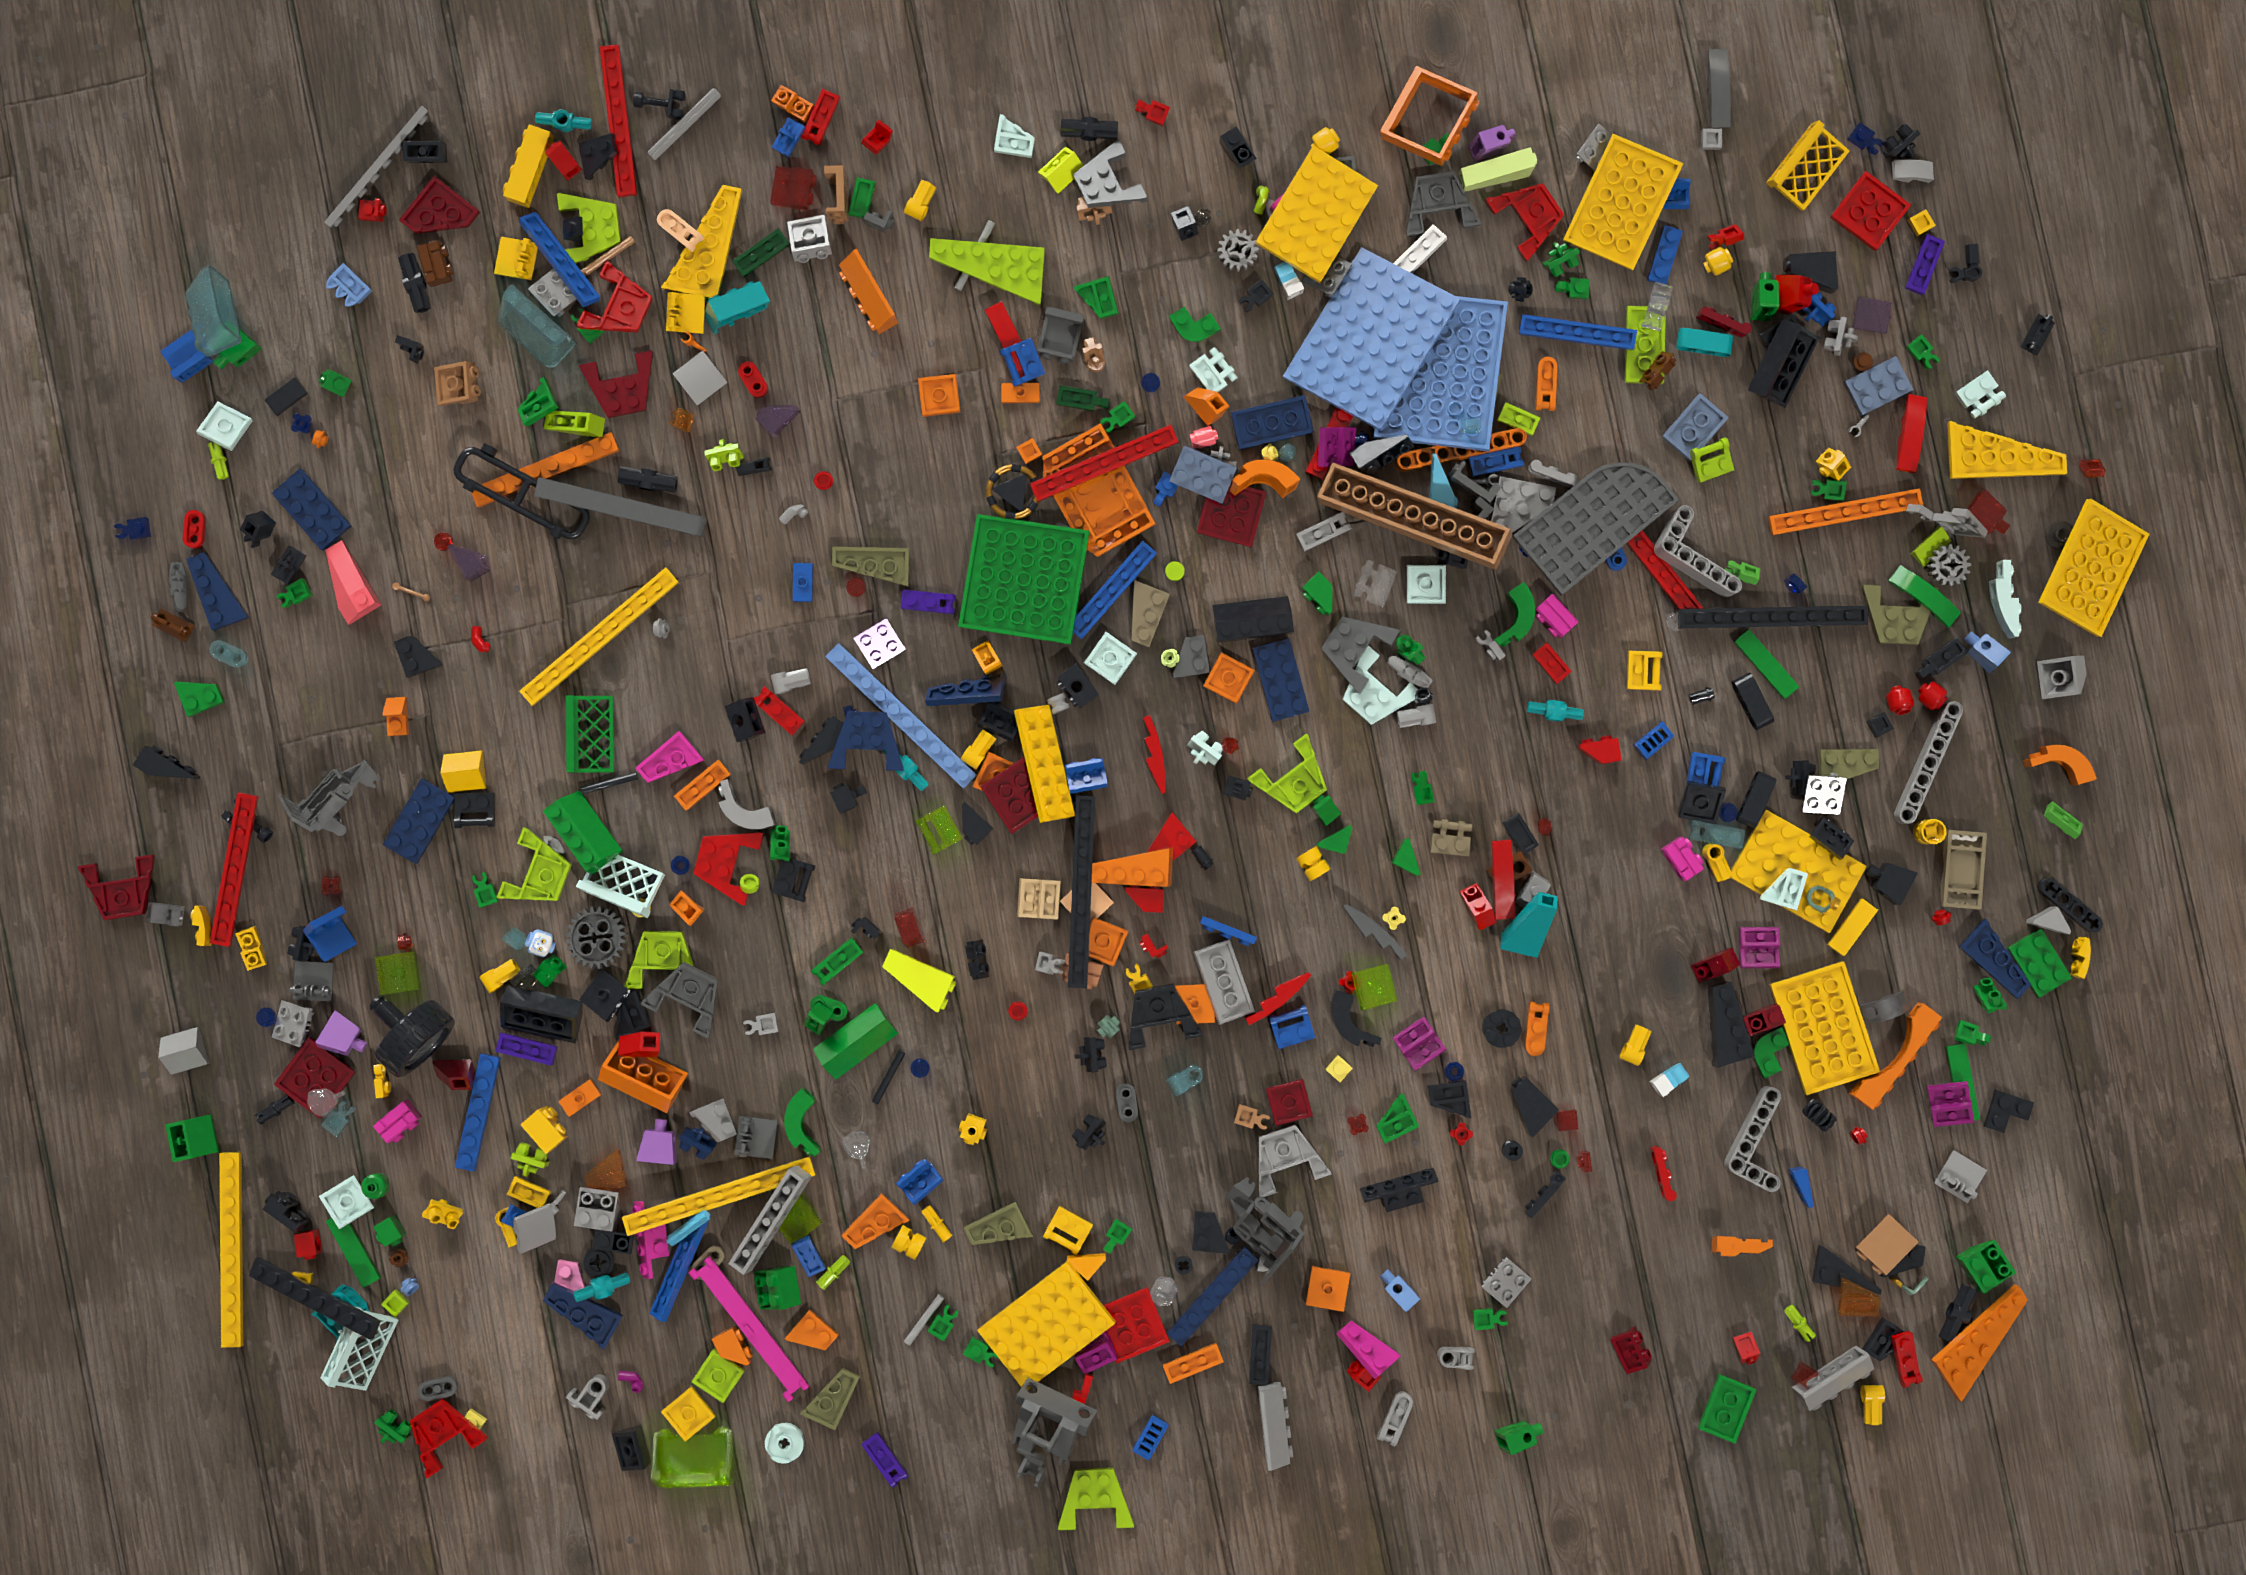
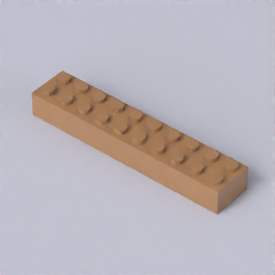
(1415, 516)

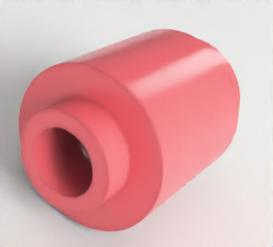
(1203, 437)

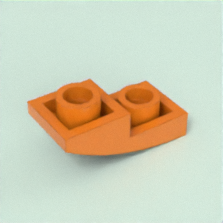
(793, 104)

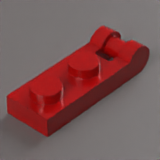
(821, 116)
(779, 711)
(1663, 1174)
(1906, 1358)

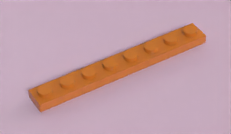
(551, 467)
(1843, 512)

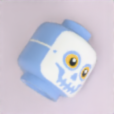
(540, 943)

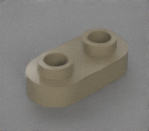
(700, 1261)

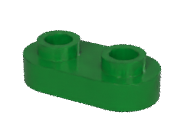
(831, 1004)

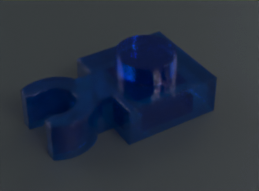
(1863, 137)
(135, 528)

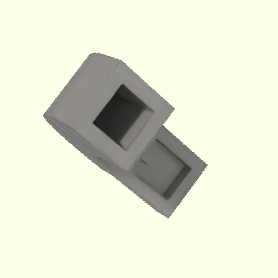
(731, 808)

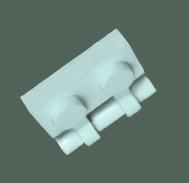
(1207, 373)
(1975, 390)

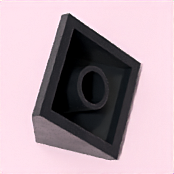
(631, 1449)

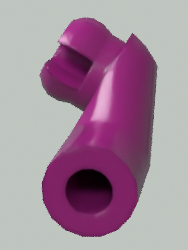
(633, 1378)

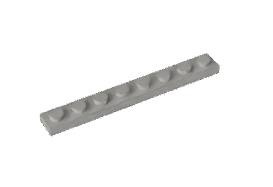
(372, 173)

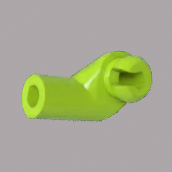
(1263, 193)

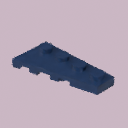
(215, 595)
(1989, 953)
(589, 1316)

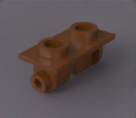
(1663, 364)
(172, 625)

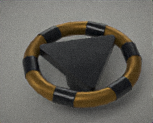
(1011, 491)

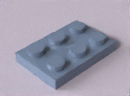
(1878, 386)
(1694, 426)
(1203, 474)

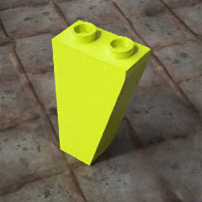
(920, 978)

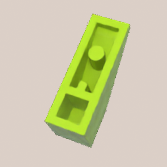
(575, 423)

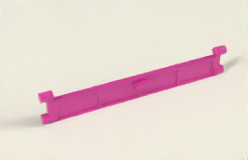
(751, 1327)

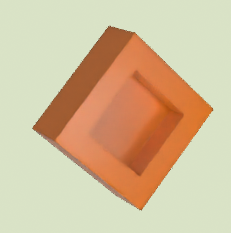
(1029, 451)

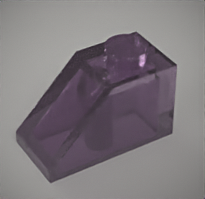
(776, 417)
(470, 562)

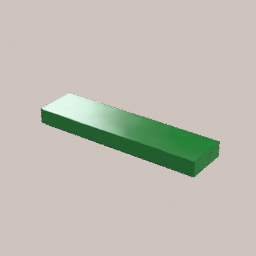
(1766, 664)
(1960, 1071)
(355, 1253)

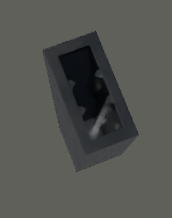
(1818, 266)
(1532, 1105)

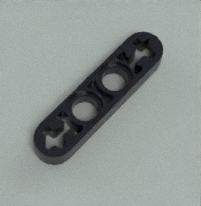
(2068, 907)

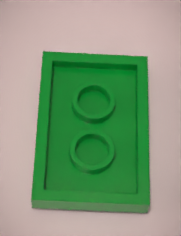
(2039, 962)
(1727, 1408)

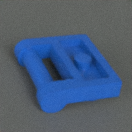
(1028, 359)
(1700, 767)
(1292, 1033)

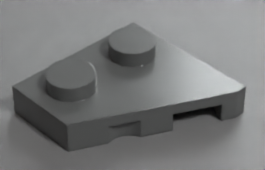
(1192, 658)

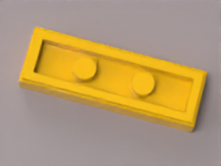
(1852, 927)

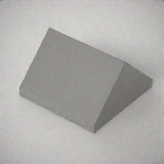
(183, 1051)

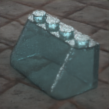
(212, 312)
(533, 328)

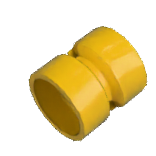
(1929, 831)
(1313, 863)
(908, 1242)

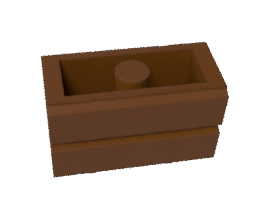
(435, 263)

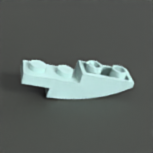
(2005, 607)

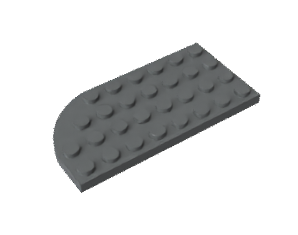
(1593, 521)

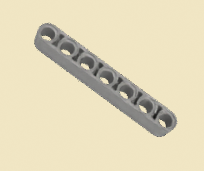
(1935, 756)

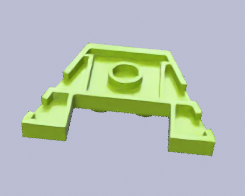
(600, 225)
(1299, 785)
(545, 875)
(658, 951)
(1095, 1490)

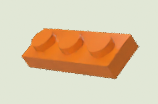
(702, 785)
(1193, 1363)

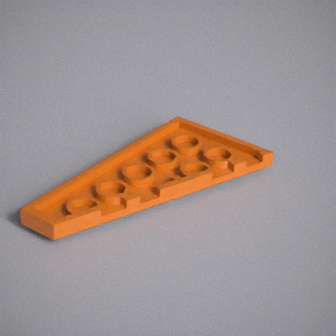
(1970, 1351)

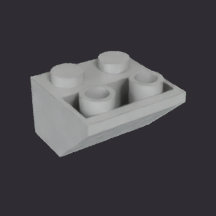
(597, 1209)

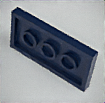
(1272, 422)
(311, 509)
(1280, 680)
(419, 821)

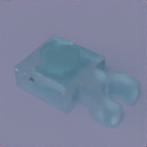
(337, 1120)

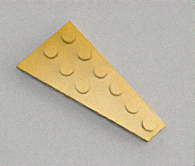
(704, 268)
(1991, 455)

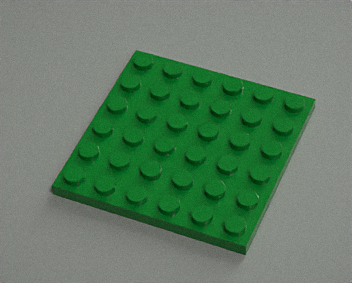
(1024, 579)

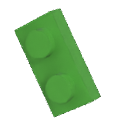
(2063, 820)

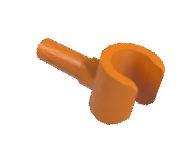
(691, 341)

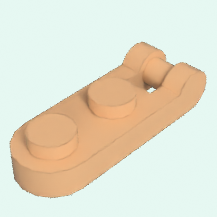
(679, 229)

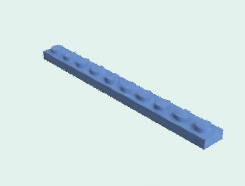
(901, 715)

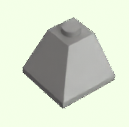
(2061, 676)

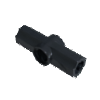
(1089, 129)
(414, 283)
(647, 479)
(1958, 1312)

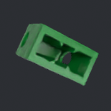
(1764, 298)
(239, 353)
(1517, 1436)

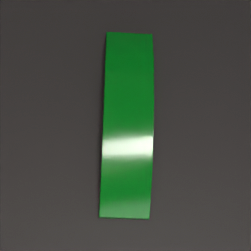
(1925, 594)

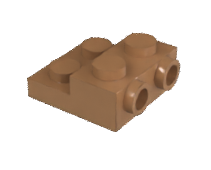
(456, 383)

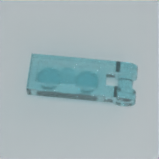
(1717, 834)

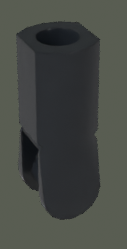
(750, 467)

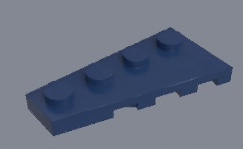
(983, 690)

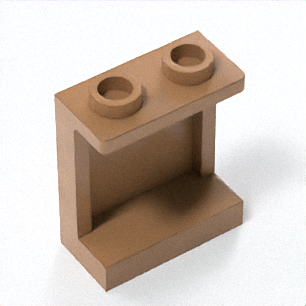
(838, 176)
(1886, 1245)

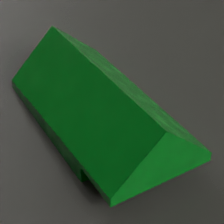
(855, 1041)

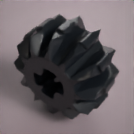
(1819, 1115)

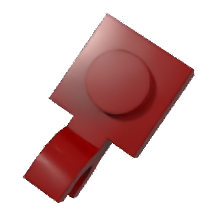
(1155, 112)
(1728, 236)

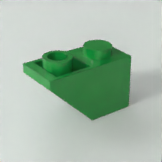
(1320, 592)
(1325, 809)

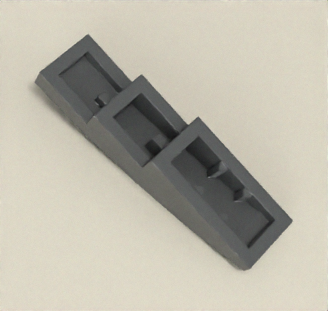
(1719, 88)
(1368, 926)

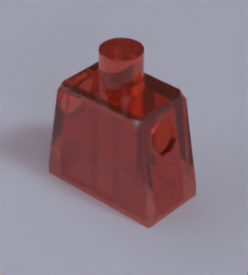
(1989, 512)
(909, 927)

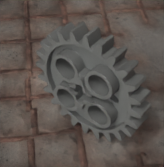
(594, 920)

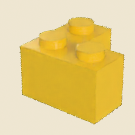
(544, 1129)

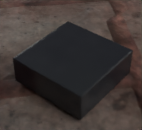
(1879, 724)

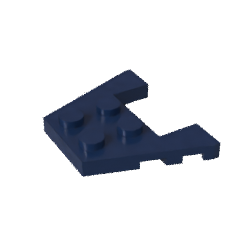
(866, 732)

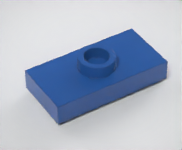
(802, 582)
(808, 1256)

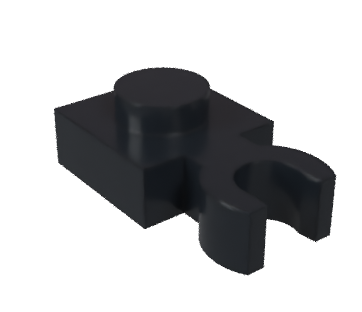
(1257, 294)

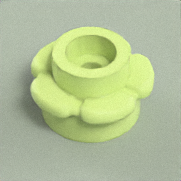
(1170, 653)

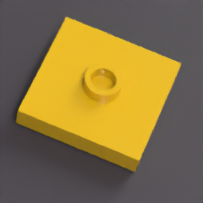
(688, 1413)

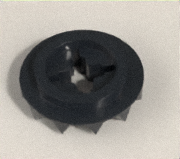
(594, 1269)

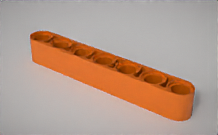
(1452, 455)

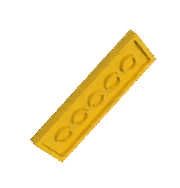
(1044, 763)

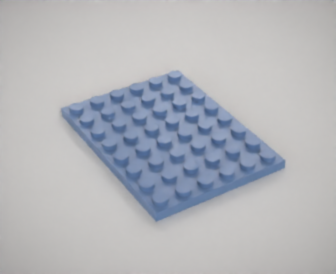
(1371, 339)
(1455, 381)

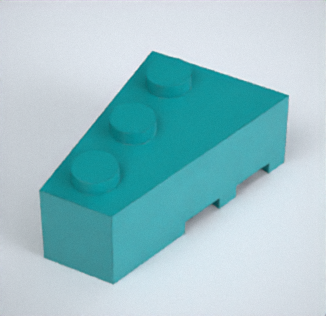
(735, 305)

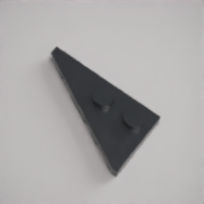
(1831, 1270)

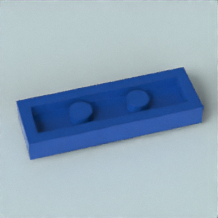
(1664, 255)
(1227, 931)

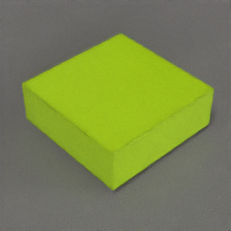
(395, 1303)

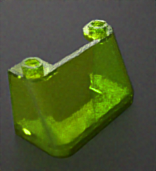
(698, 1462)

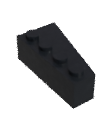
(1727, 1027)

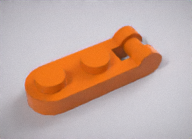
(1546, 384)
(1536, 1028)

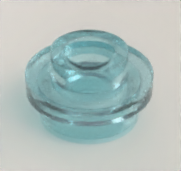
(1287, 452)

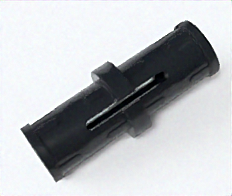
(274, 1109)

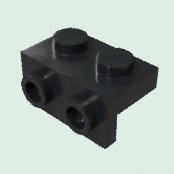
(999, 721)

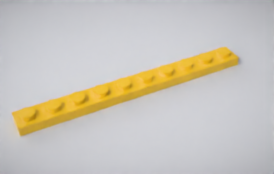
(599, 636)
(711, 1198)
(231, 1249)

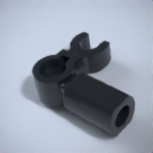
(1973, 271)

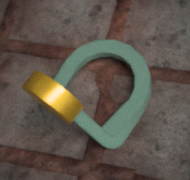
(1835, 902)
(1899, 1284)

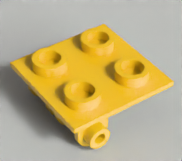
(516, 258)
(685, 312)

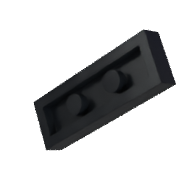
(1260, 1354)

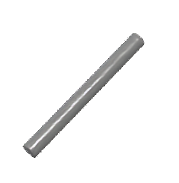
(983, 238)

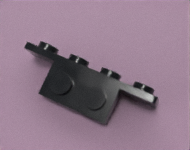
(1400, 1191)

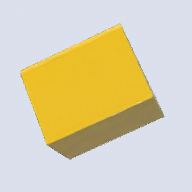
(463, 771)

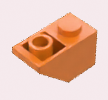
(1207, 404)
(731, 1346)

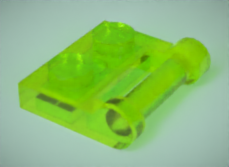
(944, 826)

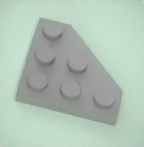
(1520, 502)

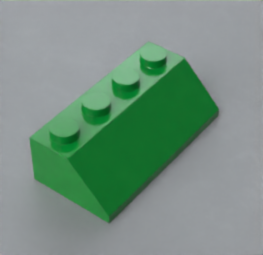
(583, 831)

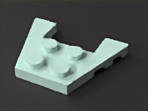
(1375, 700)

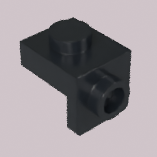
(573, 229)

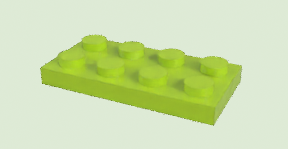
(1647, 345)

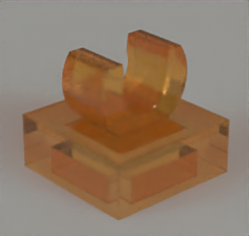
(682, 420)

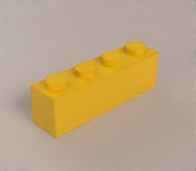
(528, 166)

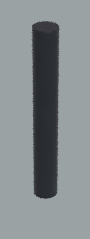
(609, 783)
(888, 1077)

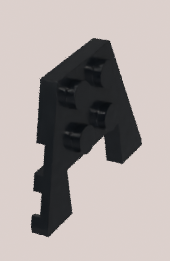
(1157, 1007)

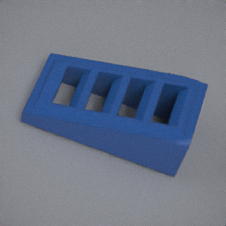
(1640, 748)
(1801, 1181)
(1136, 1448)

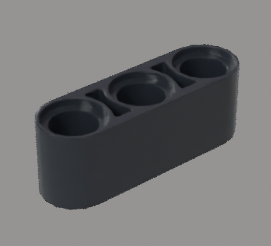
(1753, 701)
(1756, 799)

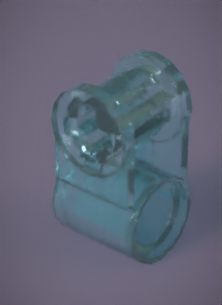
(1181, 1082)

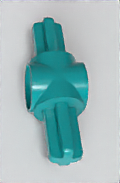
(554, 120)
(1555, 710)
(910, 772)
(601, 1287)

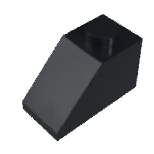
(974, 825)

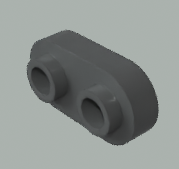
(1127, 1102)
(439, 1388)

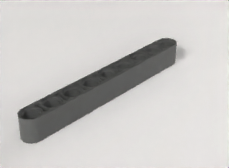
(620, 507)

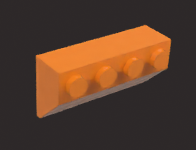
(868, 293)
(643, 1078)

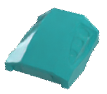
(351, 1297)

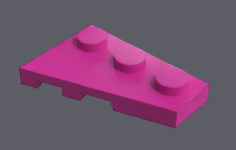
(669, 758)
(1367, 1349)

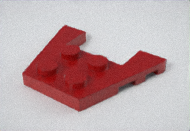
(1535, 209)
(626, 306)
(718, 860)
(436, 1427)

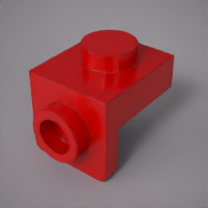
(878, 137)
(1147, 945)

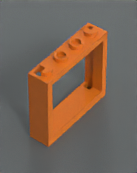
(1421, 75)

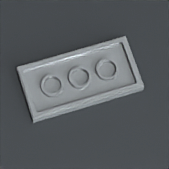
(1224, 981)

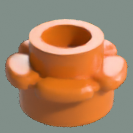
(320, 439)

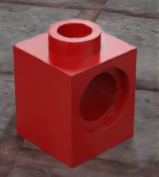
(308, 1244)

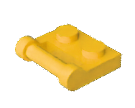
(1638, 670)
(1070, 1224)

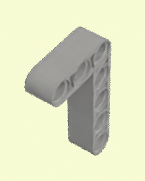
(1691, 557)
(1753, 1140)

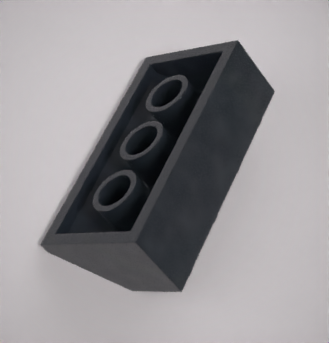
(1783, 363)
(1253, 619)
(541, 1014)

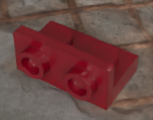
(1631, 1350)

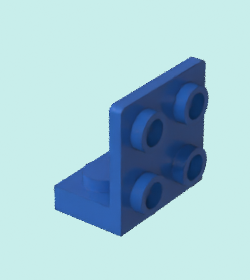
(185, 358)
(329, 934)

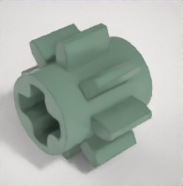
(1108, 1026)

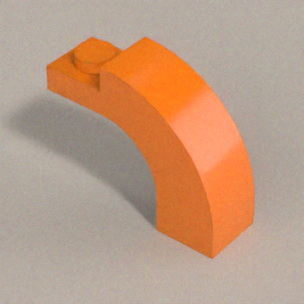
(1267, 472)
(2075, 763)

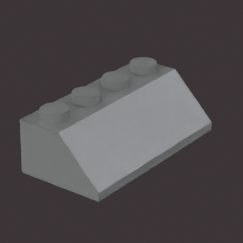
(1834, 1377)
(1274, 1425)

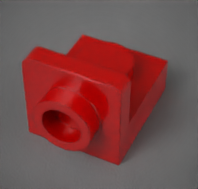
(372, 210)
(1747, 1348)
(1361, 1375)

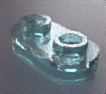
(229, 655)

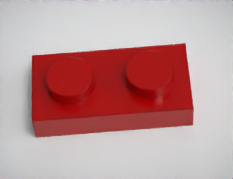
(1551, 663)

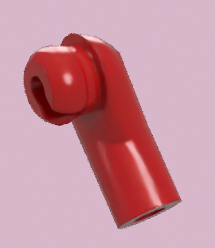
(477, 641)

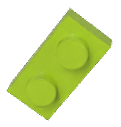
(1518, 418)

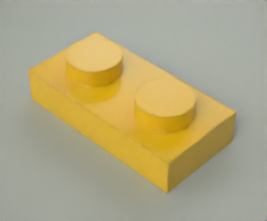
(528, 1192)

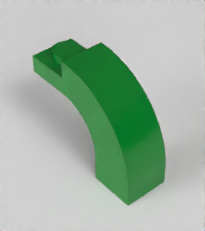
(1524, 608)
(794, 1121)

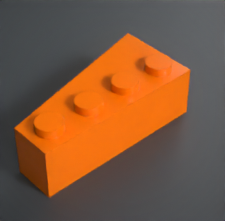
(1141, 869)

